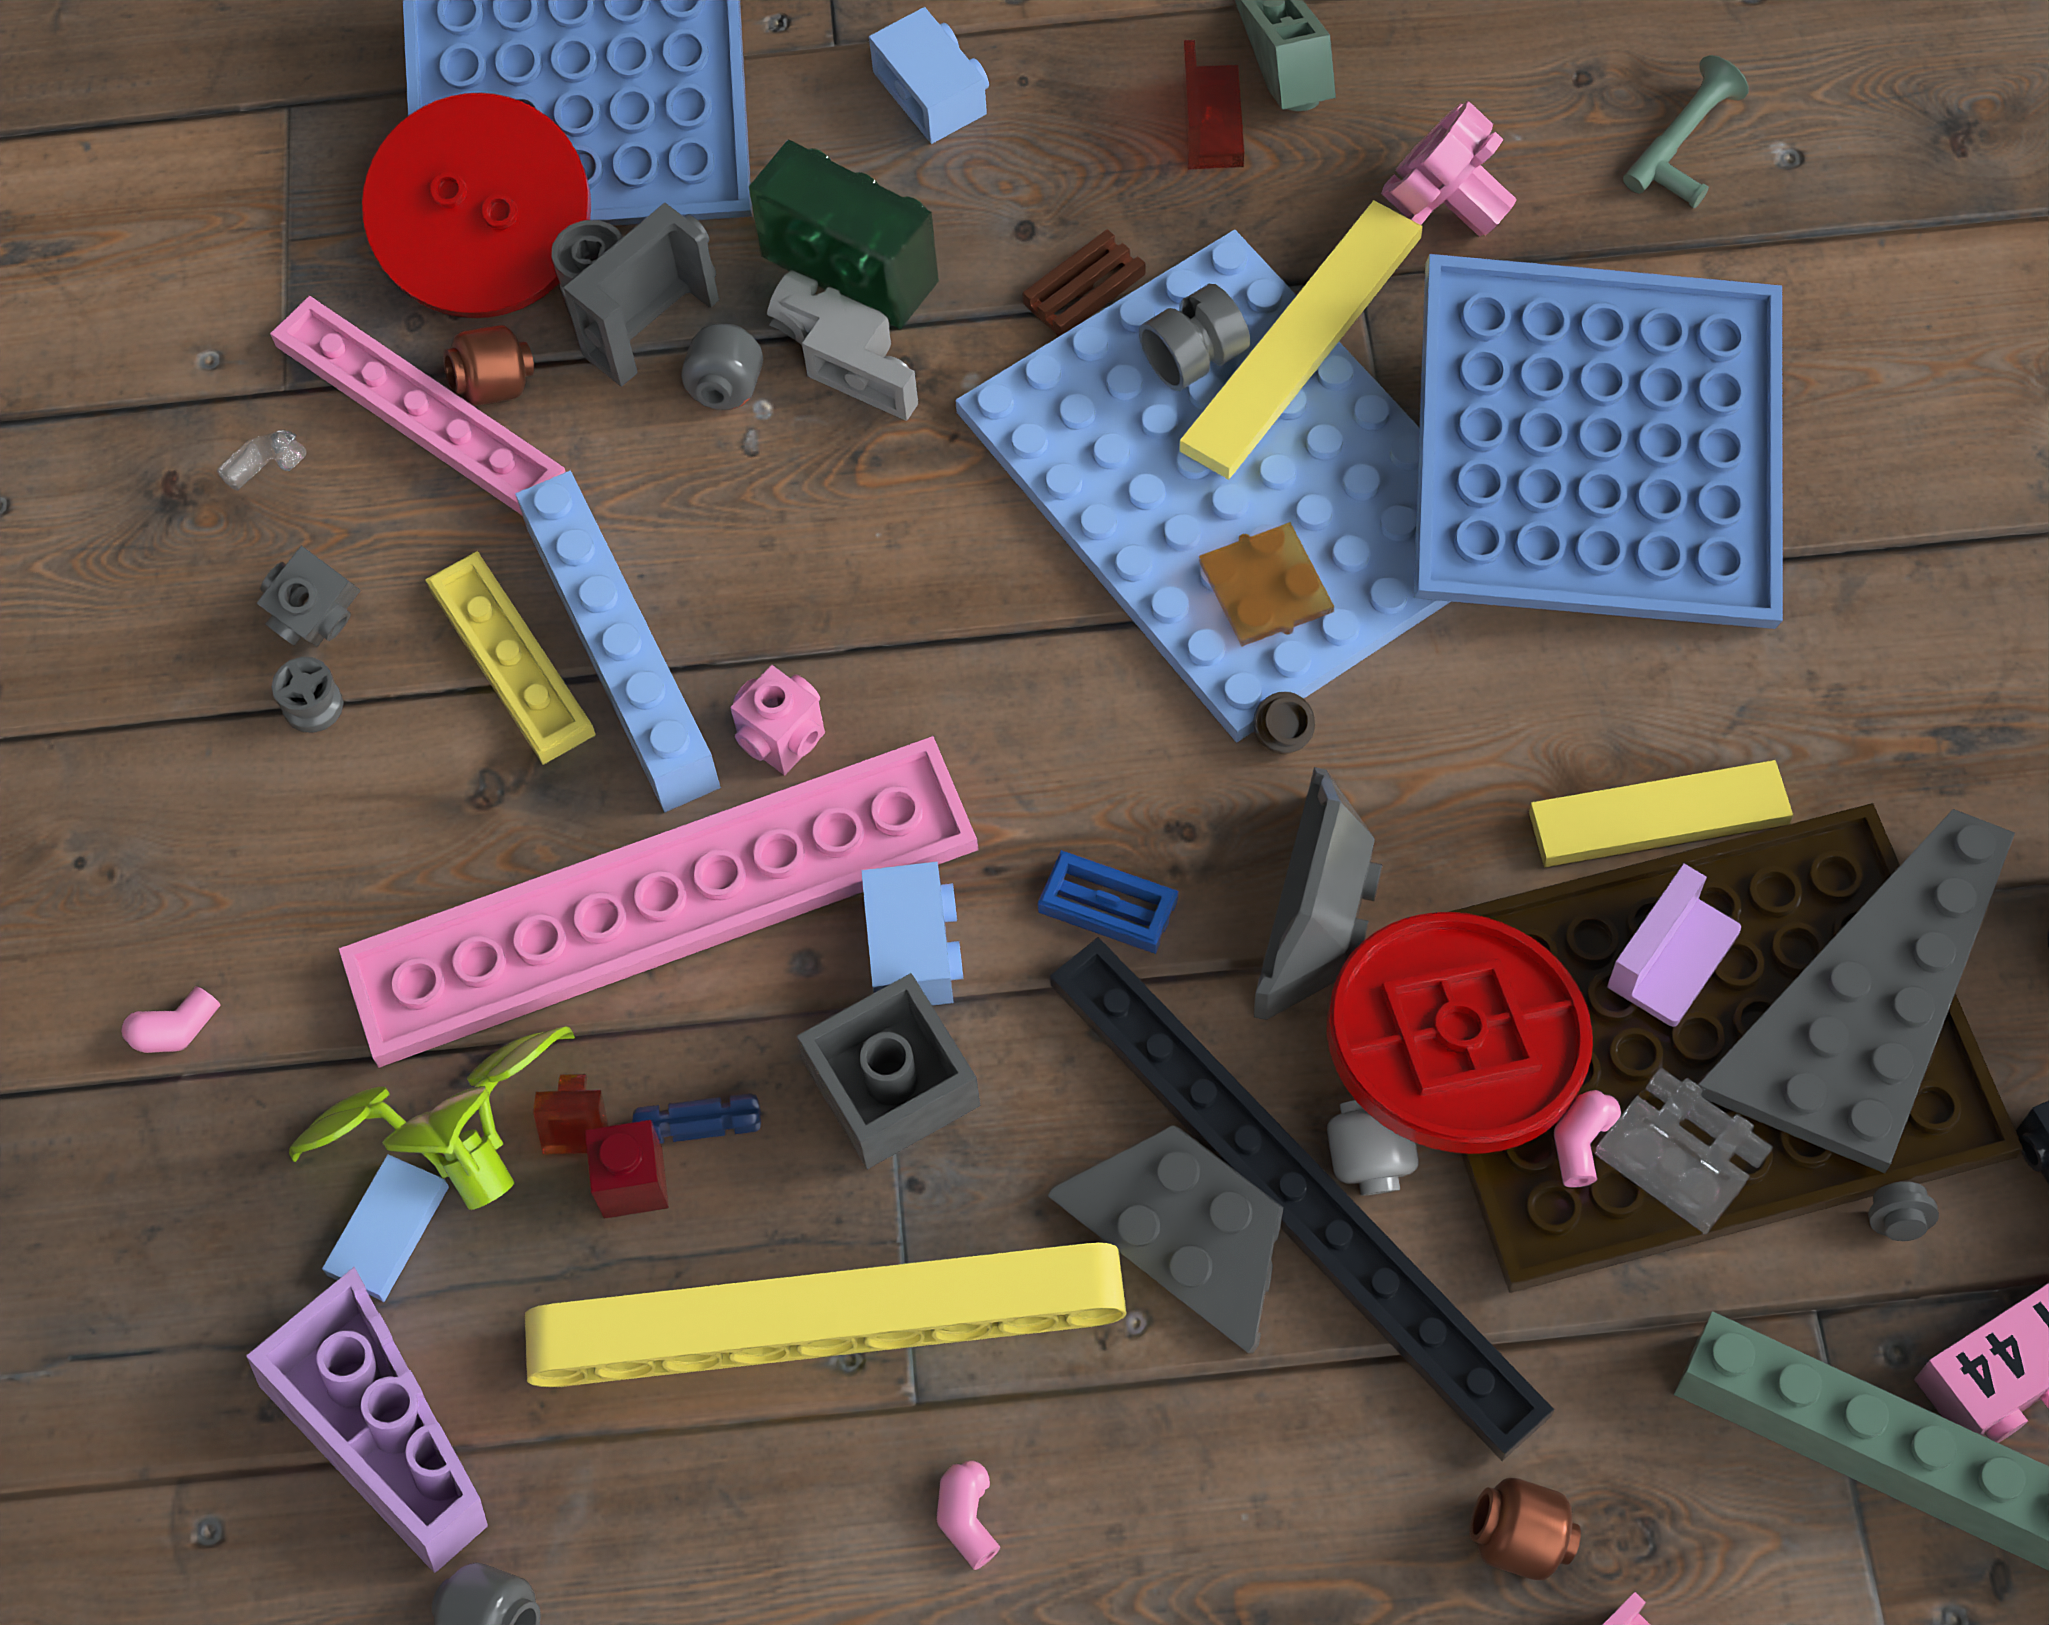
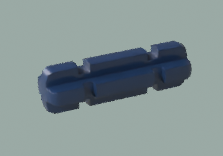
(703, 1117)

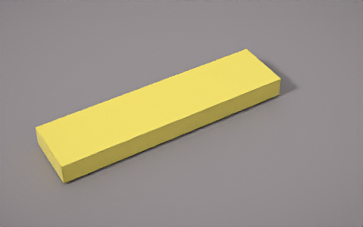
(510, 658)
(1660, 813)

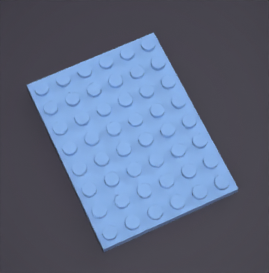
(1102, 460)

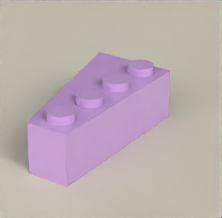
(365, 1412)

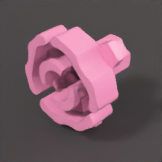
(1449, 171)

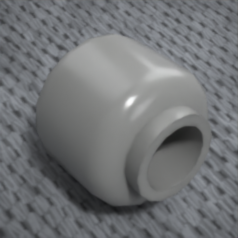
(1368, 1151)

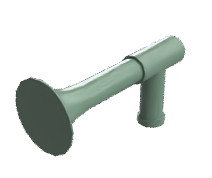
(1719, 82)

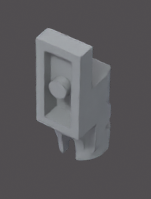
(844, 344)

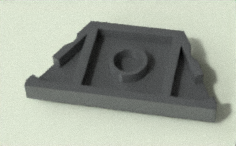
(1185, 1225)

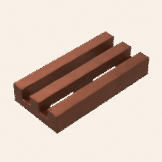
(1077, 277)

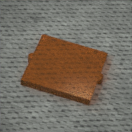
(1266, 584)

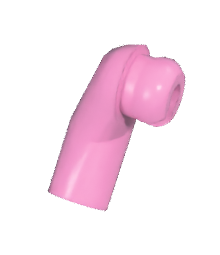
(170, 1029)
(1577, 1129)
(957, 1512)

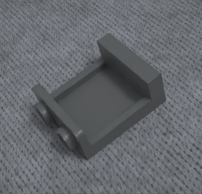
(637, 284)

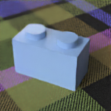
(929, 74)
(908, 929)

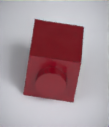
(626, 1169)

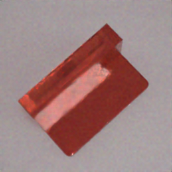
(1212, 113)

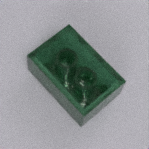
(845, 231)

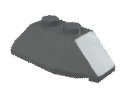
(1319, 900)

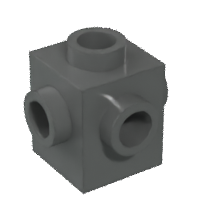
(291, 584)

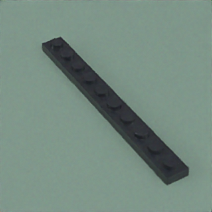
(1316, 1211)

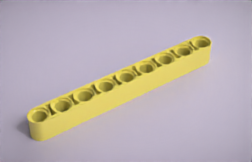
(824, 1315)

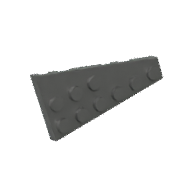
(1860, 1023)

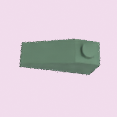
(1290, 51)

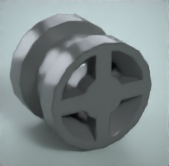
(301, 681)

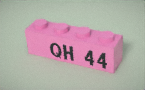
(1994, 1371)

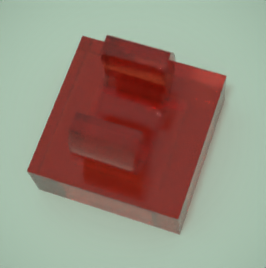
(567, 1113)

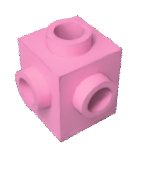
(777, 718)

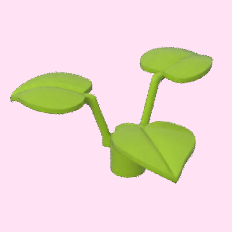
(468, 1158)

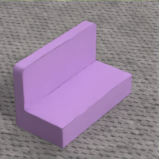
(1674, 950)

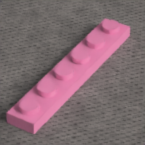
(413, 402)

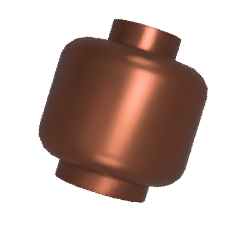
(487, 365)
(1524, 1528)

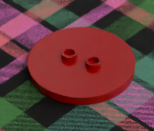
(472, 203)
(1459, 1032)

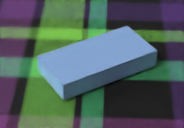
(387, 1225)

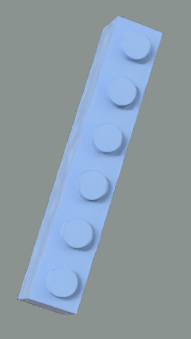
(618, 642)

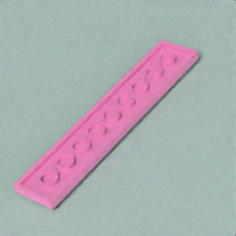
(653, 901)

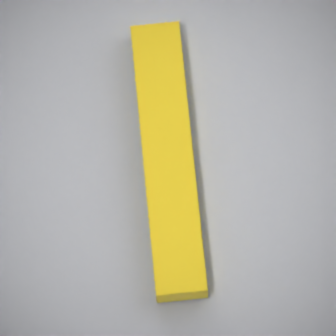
(1300, 340)

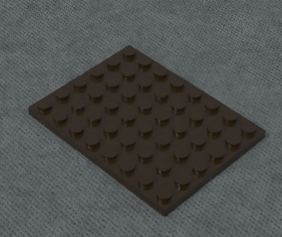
(1791, 897)

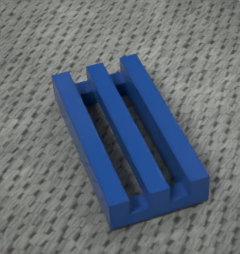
(1100, 922)

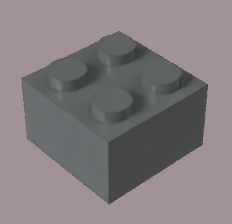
(889, 1070)

